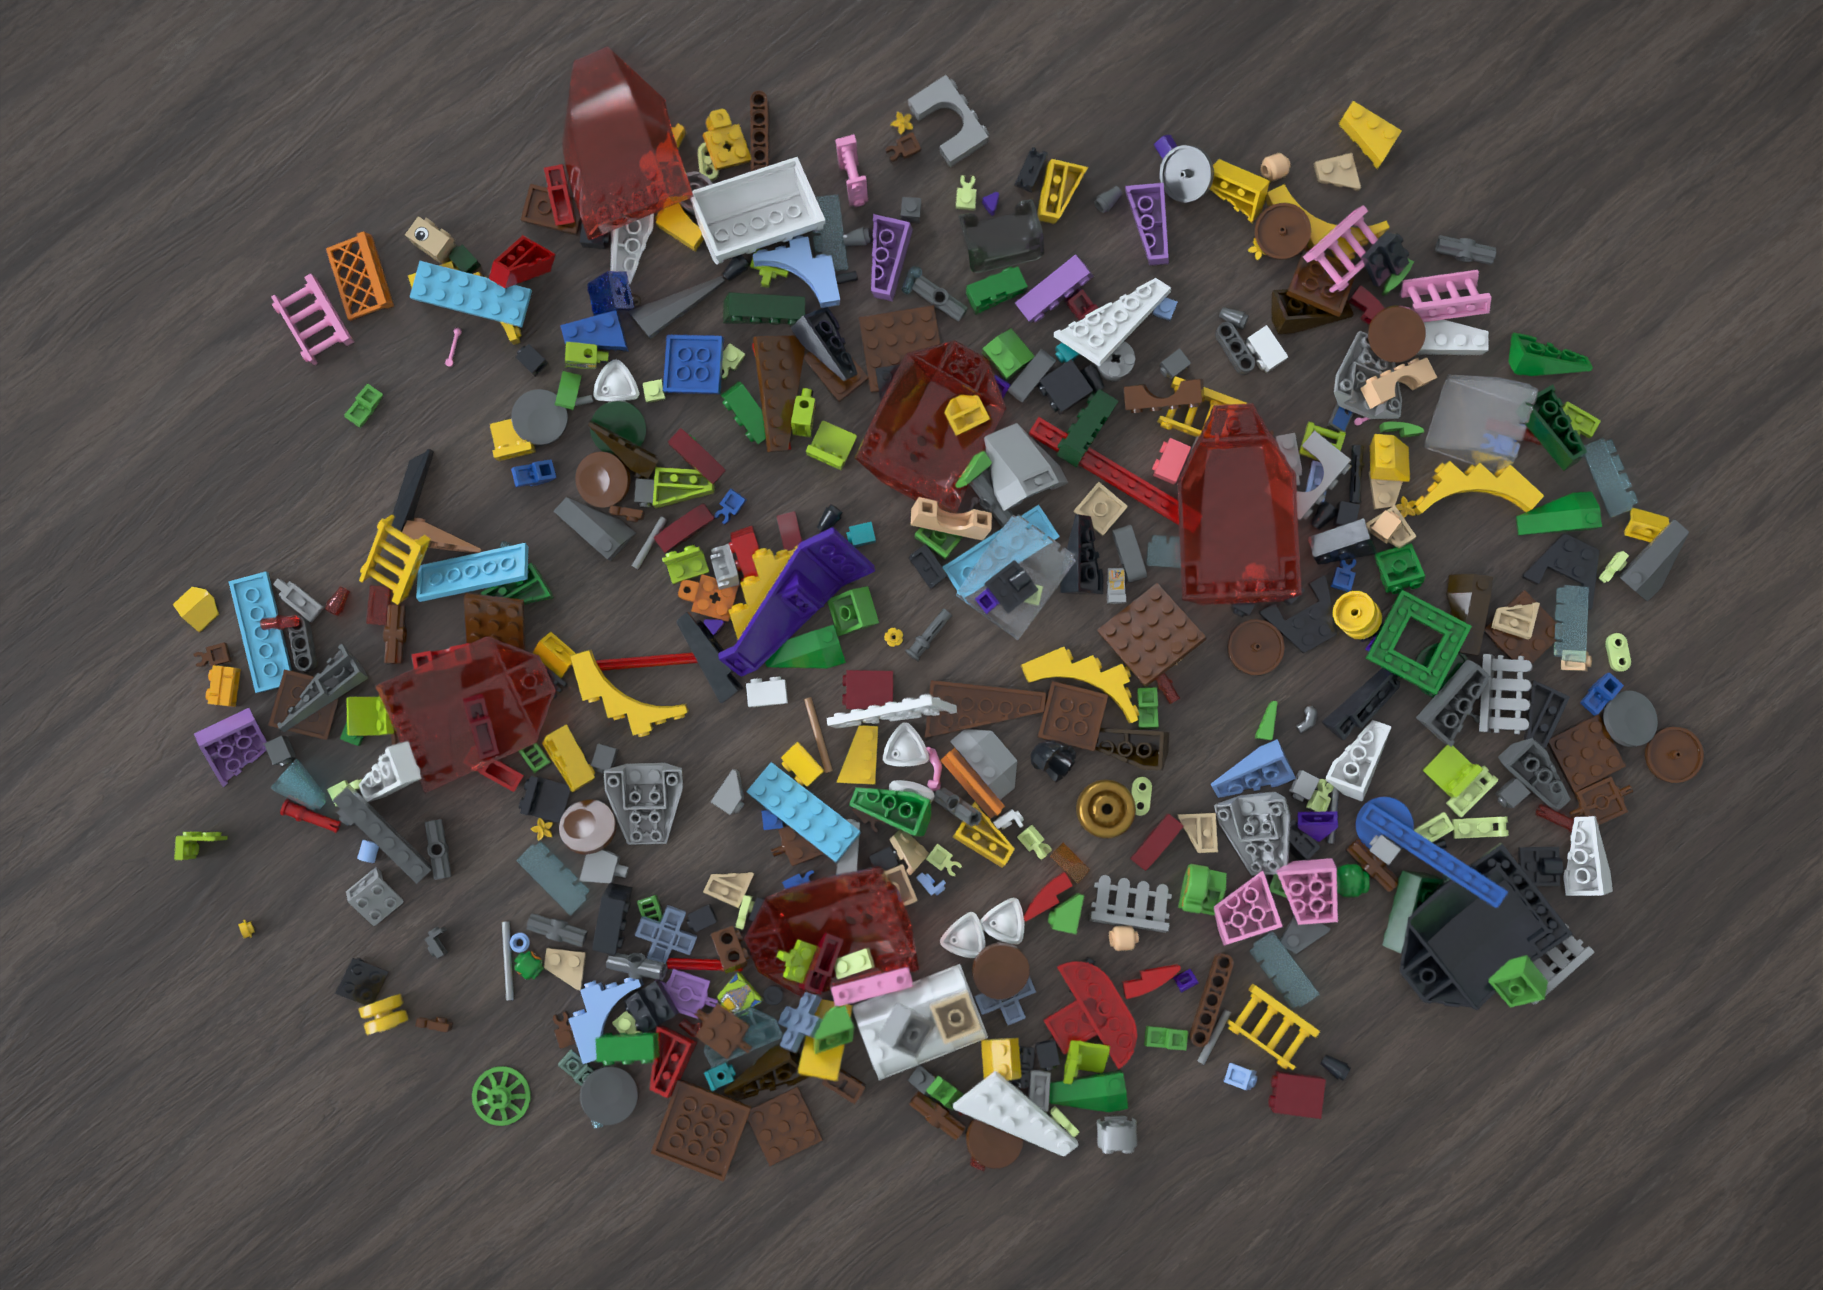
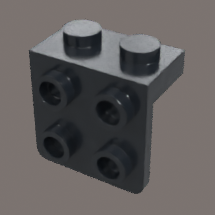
(544, 798)

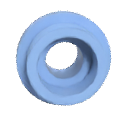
(513, 942)

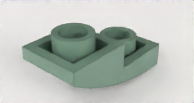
(574, 1067)

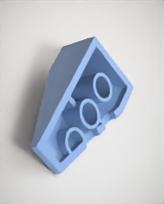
(1261, 768)

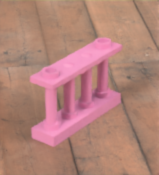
(848, 161)
(1330, 242)
(321, 303)
(1446, 308)
(872, 986)

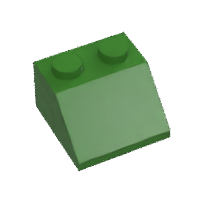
(1007, 354)
(853, 611)
(1215, 891)
(1067, 914)
(1519, 982)
(834, 1030)

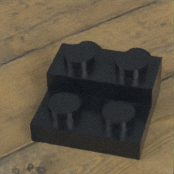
(1385, 258)
(650, 1007)

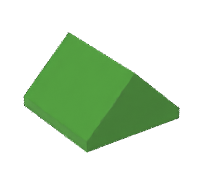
(938, 542)

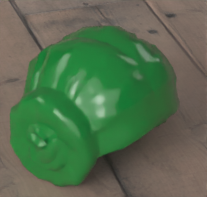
(1352, 881)

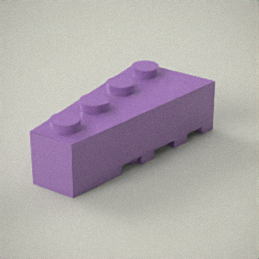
(1149, 213)
(888, 253)
(1054, 288)

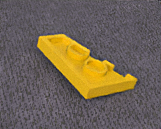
(861, 758)

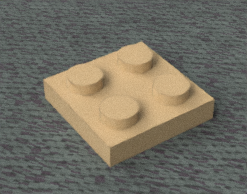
(1102, 507)

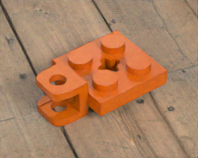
(700, 597)

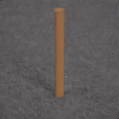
(818, 735)

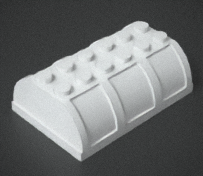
(756, 210)
(874, 1012)

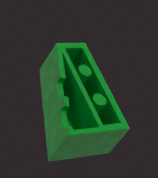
(995, 289)
(746, 411)
(529, 590)
(627, 1048)

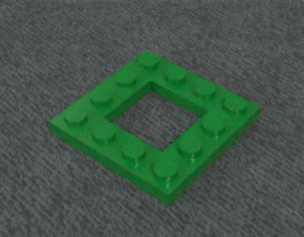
(1453, 631)

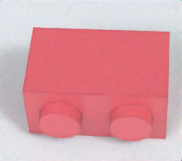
(1171, 461)

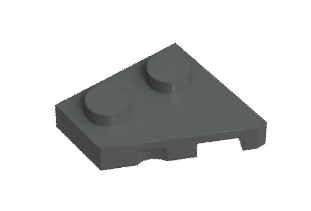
(1300, 936)

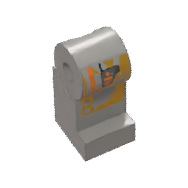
(1116, 586)

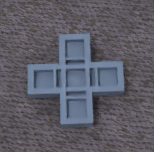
(666, 934)
(1010, 1007)
(800, 1021)

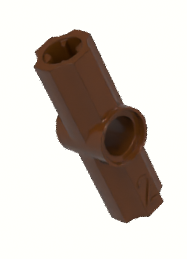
(395, 634)
(1373, 865)
(937, 1115)

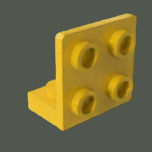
(508, 442)

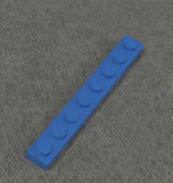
(1434, 855)

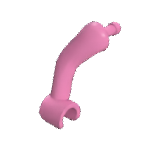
(934, 784)

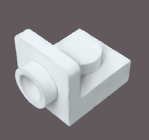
(1005, 820)

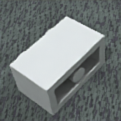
(1266, 349)
(766, 693)

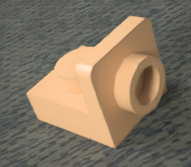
(1577, 666)

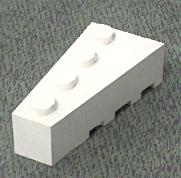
(1453, 339)
(391, 773)

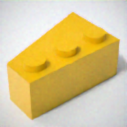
(1240, 188)
(1057, 189)
(568, 758)
(985, 839)

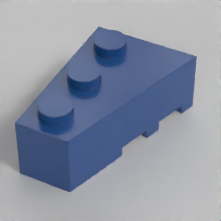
(602, 330)

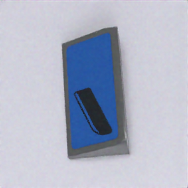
(1340, 419)

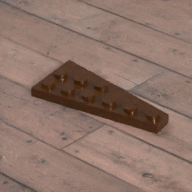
(779, 373)
(980, 706)

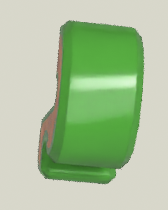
(1196, 888)

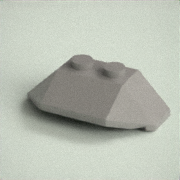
(988, 759)

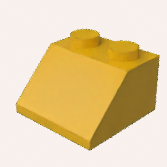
(1389, 458)
(801, 764)
(1001, 1056)

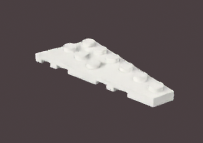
(1111, 324)
(893, 711)
(1008, 1109)

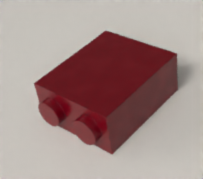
(867, 689)
(1297, 1094)

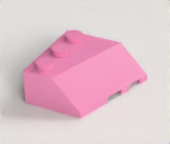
(1311, 890)
(1247, 911)

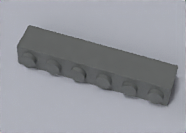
(382, 833)

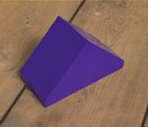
(1318, 824)

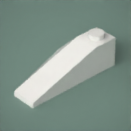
(628, 244)
(1357, 764)
(1587, 863)

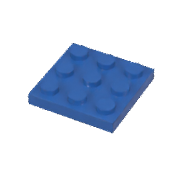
(693, 364)

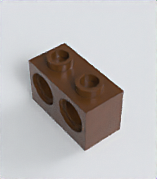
(726, 950)
(846, 1086)

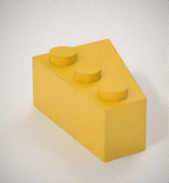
(1370, 132)

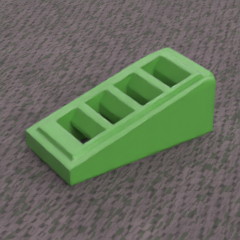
(975, 467)
(1266, 727)
(541, 764)
(654, 899)

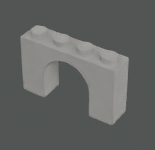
(944, 95)
(1334, 464)

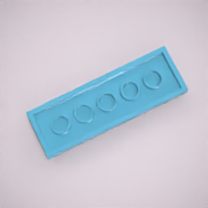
(470, 294)
(963, 565)
(472, 572)
(264, 648)
(803, 812)

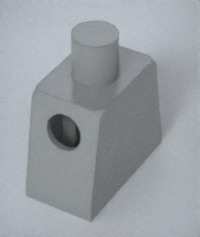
(602, 867)

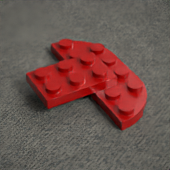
(1094, 1012)

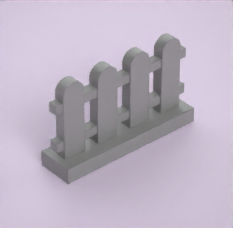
(1499, 684)
(1140, 909)
(1560, 960)

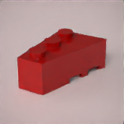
(673, 1059)

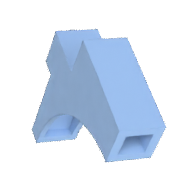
(798, 259)
(598, 1003)

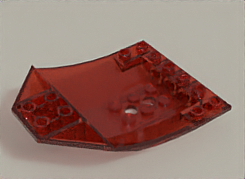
(916, 408)
(821, 908)

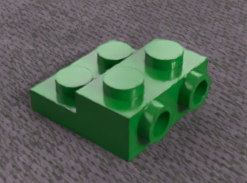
(1399, 569)

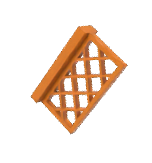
(372, 266)
(972, 783)

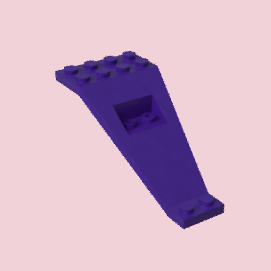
(803, 587)

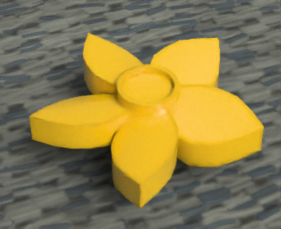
(902, 123)
(1255, 248)
(1406, 507)
(542, 829)

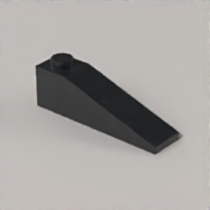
(1085, 574)

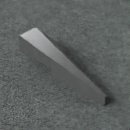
(662, 312)
(336, 679)

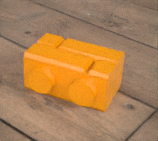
(223, 685)

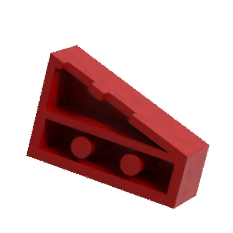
(521, 262)
(744, 545)

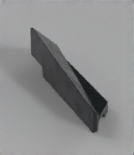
(411, 489)
(706, 652)
(1362, 704)

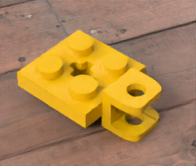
(722, 132)

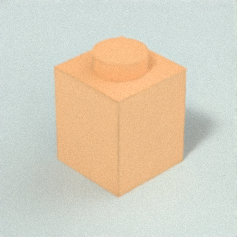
(1386, 526)

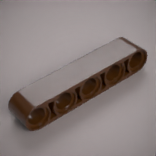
(761, 129)
(1212, 1009)

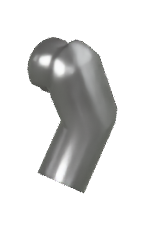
(1310, 720)

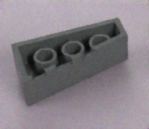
(1453, 702)

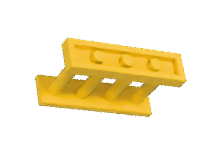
(1212, 396)
(412, 561)
(1289, 1019)

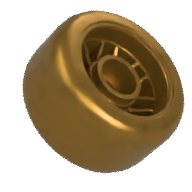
(1090, 804)

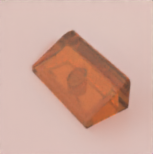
(1069, 862)

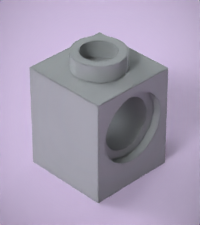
(1303, 785)
(1384, 848)

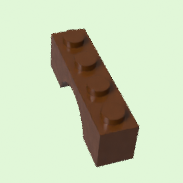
(1139, 397)

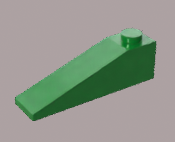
(1537, 359)
(1567, 514)

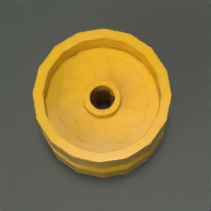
(1357, 615)
(383, 1014)

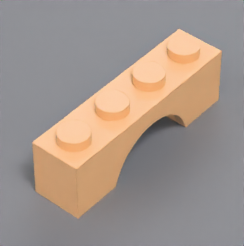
(1383, 389)
(972, 524)

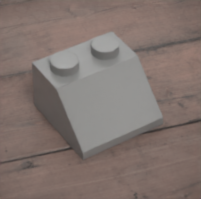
(730, 794)
(906, 1030)

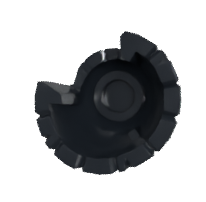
(1054, 758)

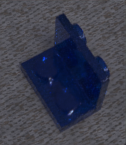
(610, 292)

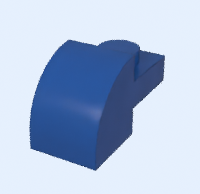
(534, 474)
(1601, 693)

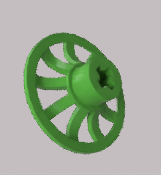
(501, 1096)

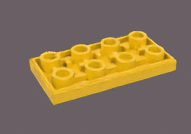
(826, 1063)

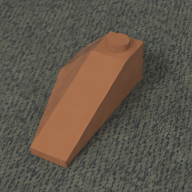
(439, 538)

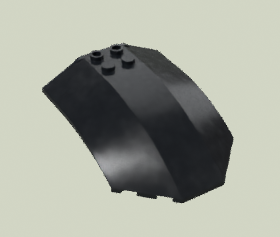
(1463, 940)

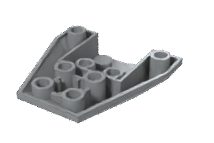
(1355, 369)
(1020, 466)
(644, 799)
(1257, 830)

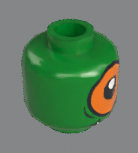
(528, 965)

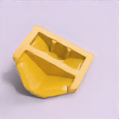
(965, 413)
(197, 608)

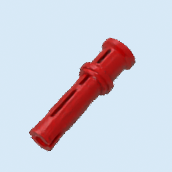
(301, 813)

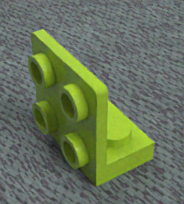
(831, 445)
(686, 564)
(367, 717)
(1452, 771)
(187, 846)
(1084, 1057)

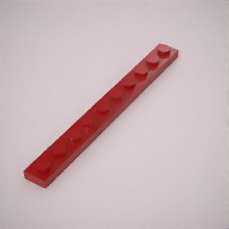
(1112, 473)

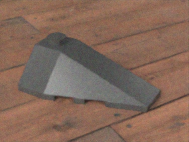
(599, 529)
(1651, 567)
(1534, 769)

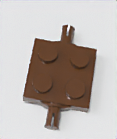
(1601, 800)
(795, 847)
(723, 1031)

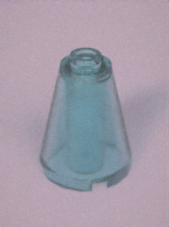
(300, 787)

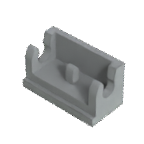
(724, 567)

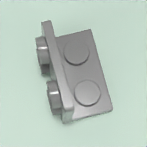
(373, 897)

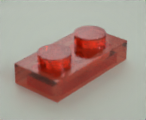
(377, 605)

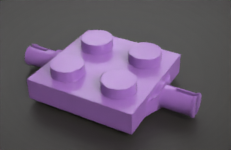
(688, 992)

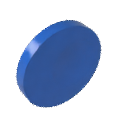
(1389, 805)

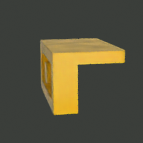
(1645, 525)
(554, 654)

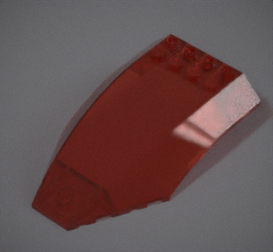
(619, 146)
(1238, 514)

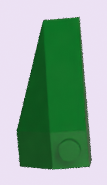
(810, 650)
(898, 808)
(1094, 1092)

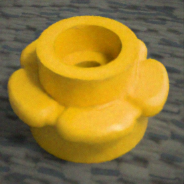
(892, 642)
(246, 929)

